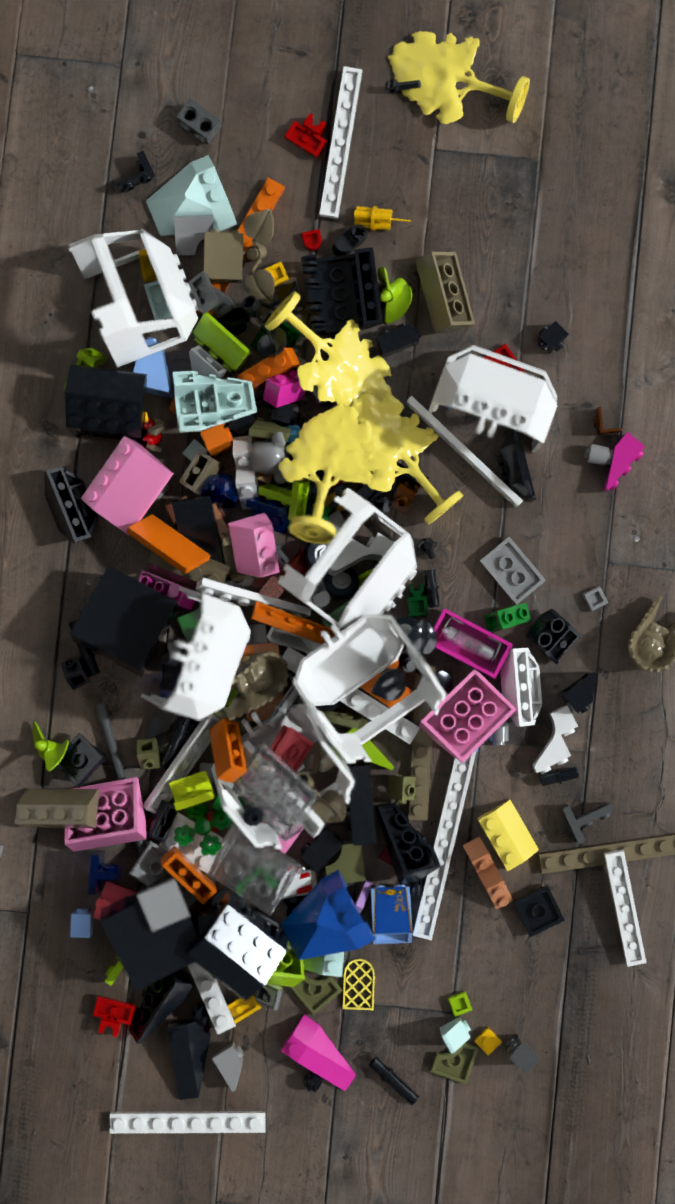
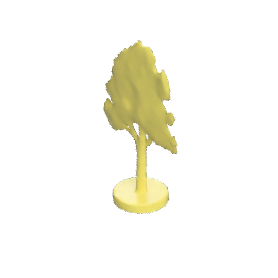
(440, 69)
(349, 368)
(397, 439)
(331, 445)

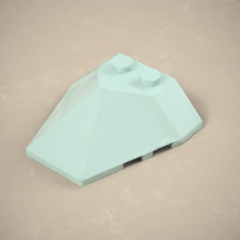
(192, 193)
(210, 400)

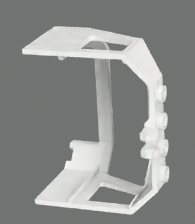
(119, 324)
(497, 393)
(383, 583)
(209, 660)
(351, 661)
(303, 721)

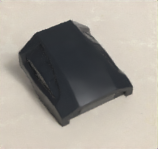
(552, 635)

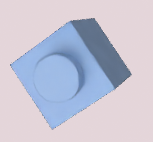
(81, 923)

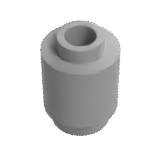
(598, 455)
(501, 735)

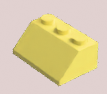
(508, 835)

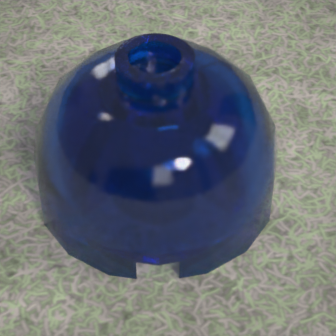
(221, 489)

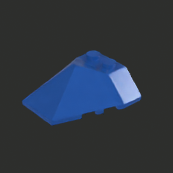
(326, 921)

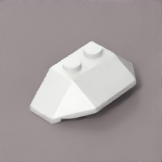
(522, 685)

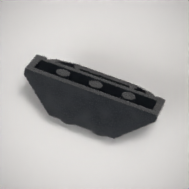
(515, 466)
(69, 511)

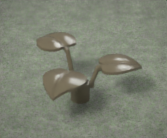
(260, 228)
(331, 805)

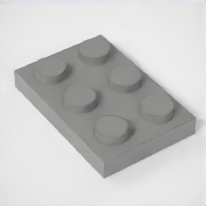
(512, 570)

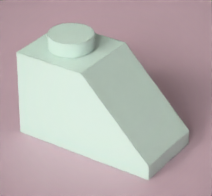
(455, 1033)

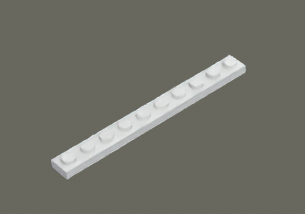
(443, 847)

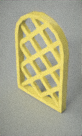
(358, 1007)

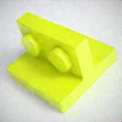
(192, 790)

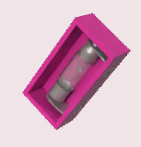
(470, 643)

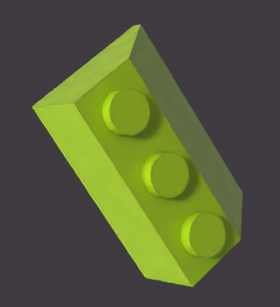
(221, 343)
(288, 971)

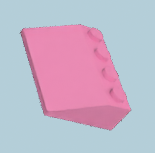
(127, 484)
(467, 716)
(118, 817)

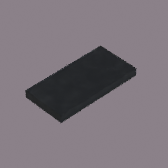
(198, 524)

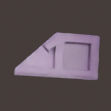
(362, 897)

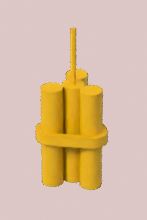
(374, 218)

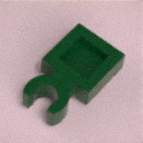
(417, 604)

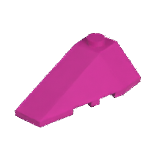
(316, 1052)

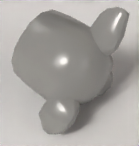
(268, 454)

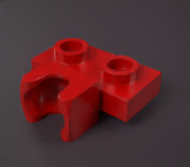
(307, 136)
(113, 1013)

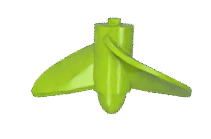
(395, 294)
(48, 750)

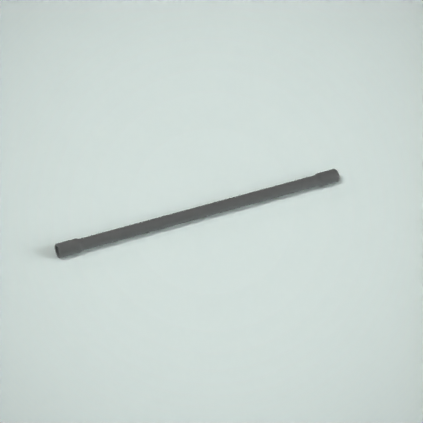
(104, 719)

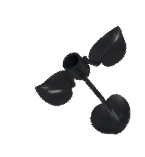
(236, 320)
(391, 684)

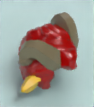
(154, 433)

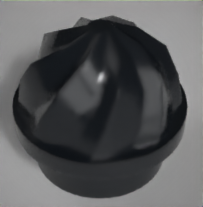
(312, 1082)

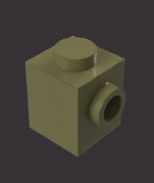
(148, 753)
(401, 788)

